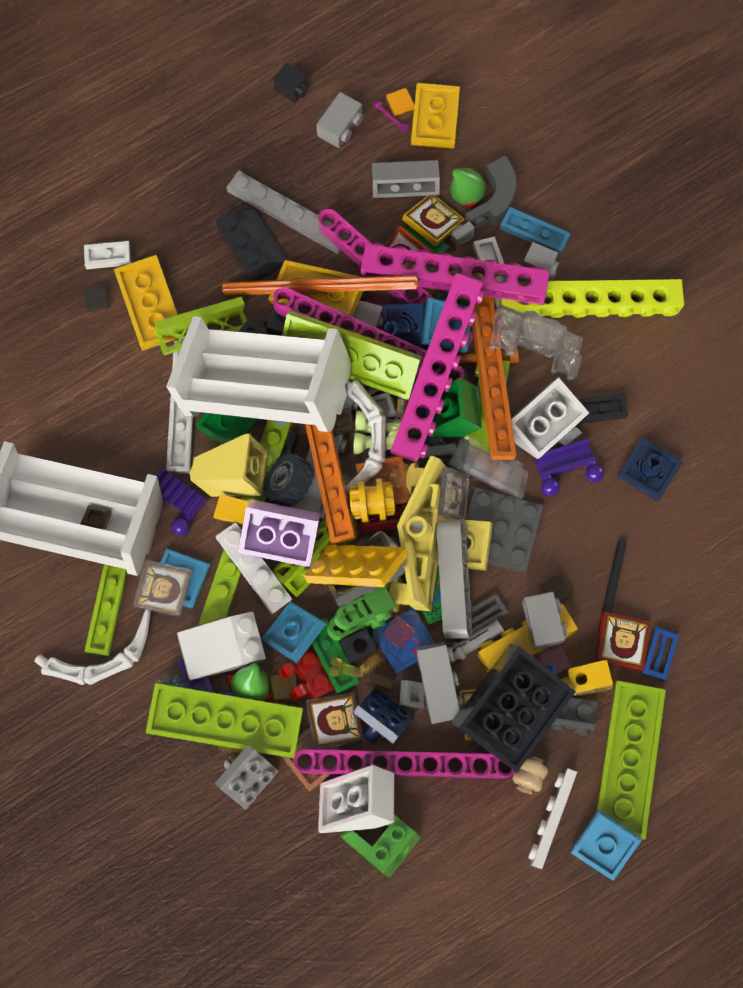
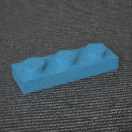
(534, 230)

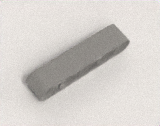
(454, 579)

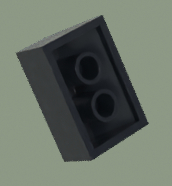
(250, 243)

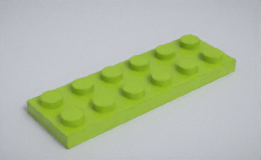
(371, 360)
(224, 720)
(631, 755)

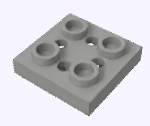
(246, 776)

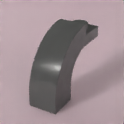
(503, 181)

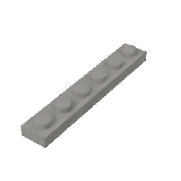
(280, 208)

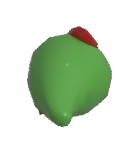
(467, 186)
(250, 683)

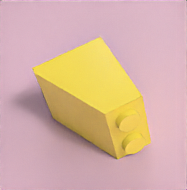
(232, 468)

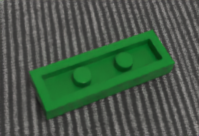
(326, 650)

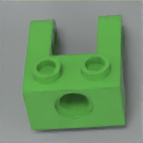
(363, 613)
(389, 849)

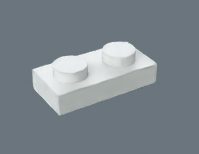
(107, 255)

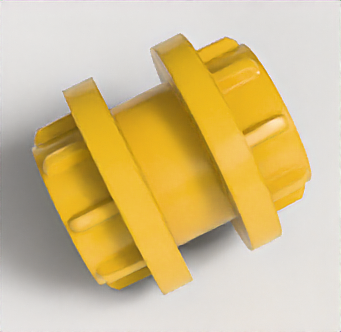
(372, 500)

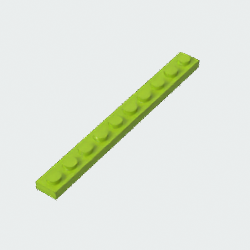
(227, 573)

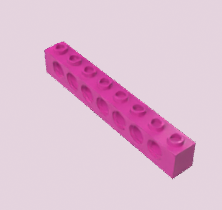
(444, 262)
(461, 288)

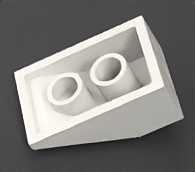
(221, 646)
(357, 801)

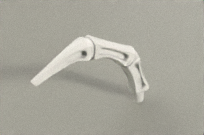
(377, 424)
(95, 673)

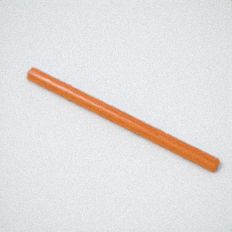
(322, 285)

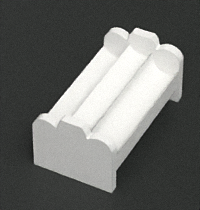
(261, 376)
(48, 499)

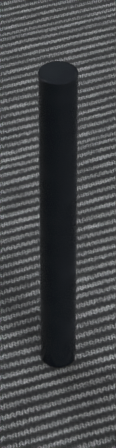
(614, 578)

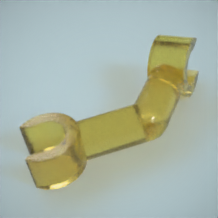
(371, 664)

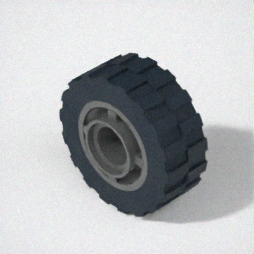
(288, 480)

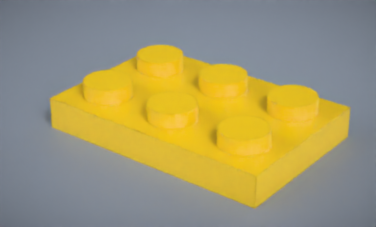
(435, 115)

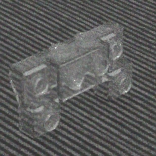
(539, 335)

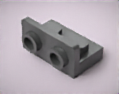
(577, 715)

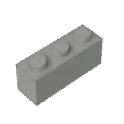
(405, 179)
(439, 682)

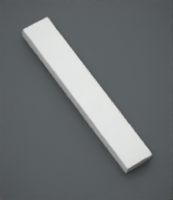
(179, 436)

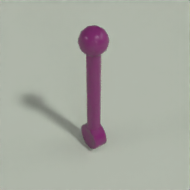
(403, 127)

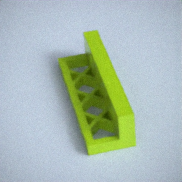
(211, 314)
(294, 578)

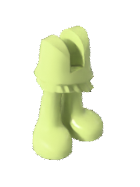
(362, 427)

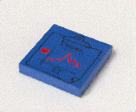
(407, 657)

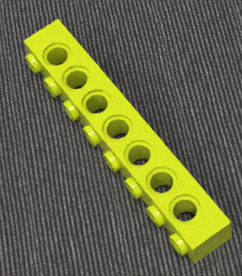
(622, 290)

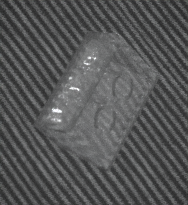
(500, 474)

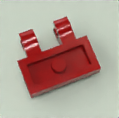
(312, 674)

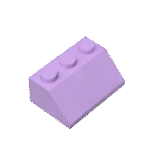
(279, 532)

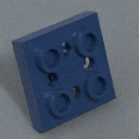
(402, 325)
(654, 462)
(382, 717)

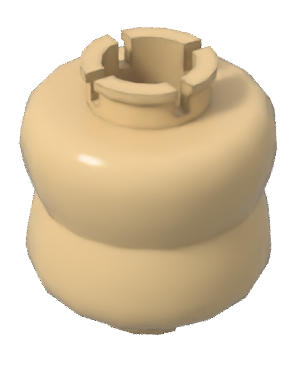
(531, 775)

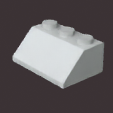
(547, 418)

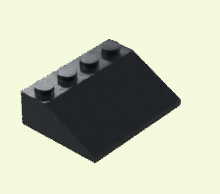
(513, 707)

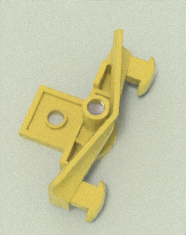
(419, 536)

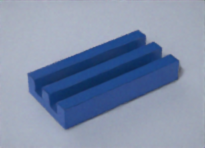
(654, 673)

